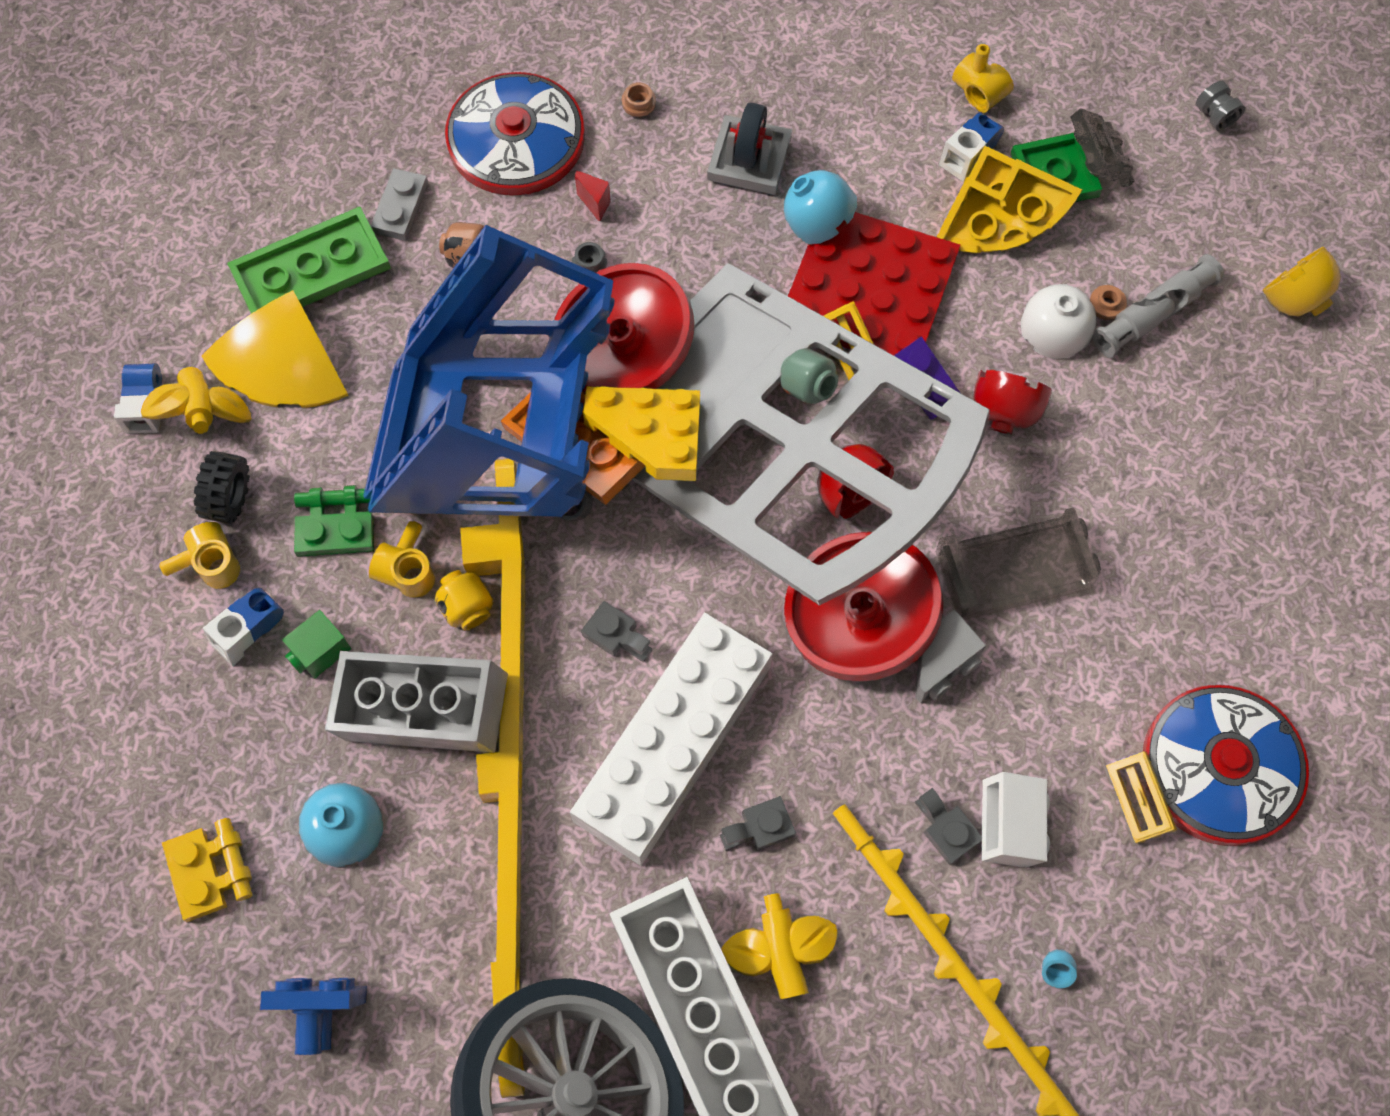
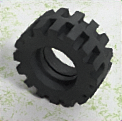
(221, 487)

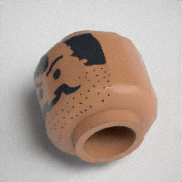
(457, 240)

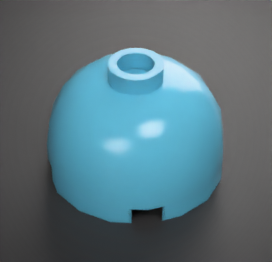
(818, 205)
(340, 824)

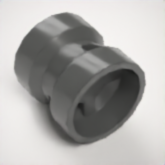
(1222, 107)

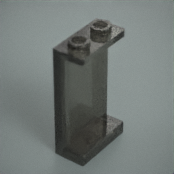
(1018, 565)

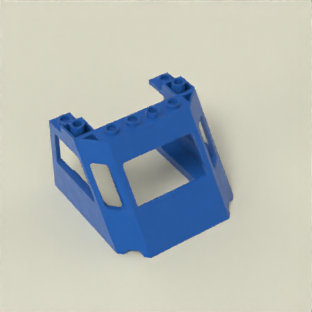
(423, 449)

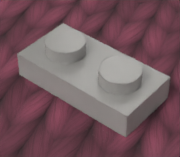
(399, 204)

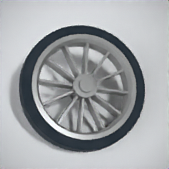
(565, 1090)

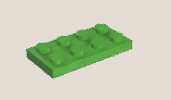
(311, 262)

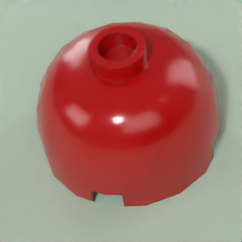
(1011, 400)
(840, 498)

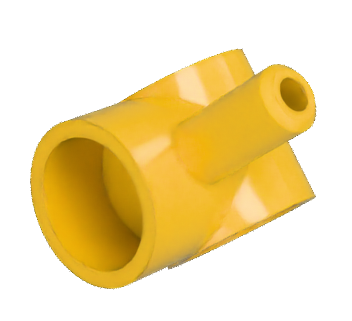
(981, 82)
(206, 545)
(393, 562)

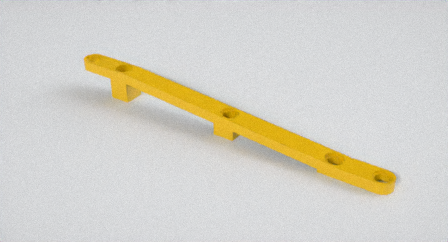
(499, 774)

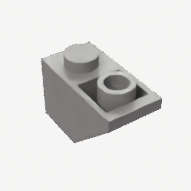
(952, 652)

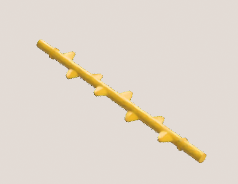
(951, 966)

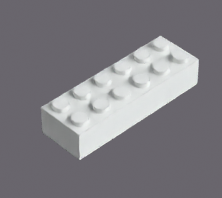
(671, 739)
(699, 1006)

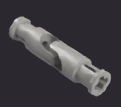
(1156, 306)

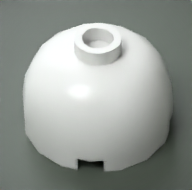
(1059, 321)

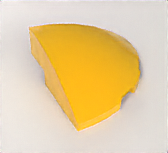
(1005, 204)
(276, 358)

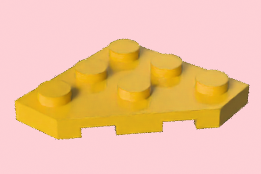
(650, 425)

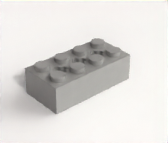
(417, 701)

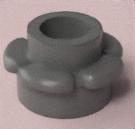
(590, 251)

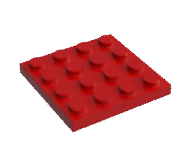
(887, 272)

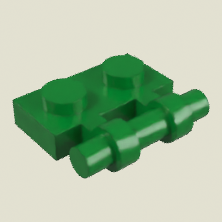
(333, 532)

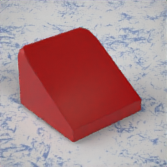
(594, 193)

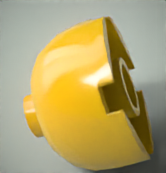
(1306, 285)

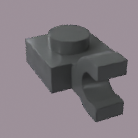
(614, 630)
(764, 825)
(950, 832)

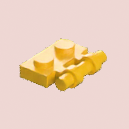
(195, 874)

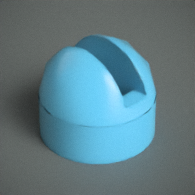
(1059, 969)

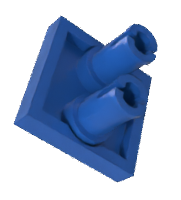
(313, 1007)

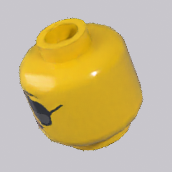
(463, 600)

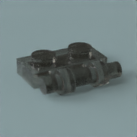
(1102, 147)

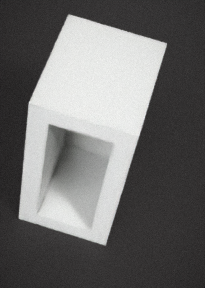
(1015, 820)

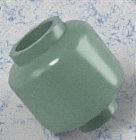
(809, 376)

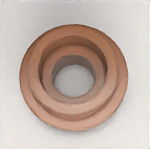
(635, 92)
(1108, 310)

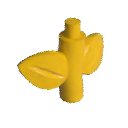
(195, 401)
(781, 947)

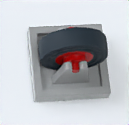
(750, 151)

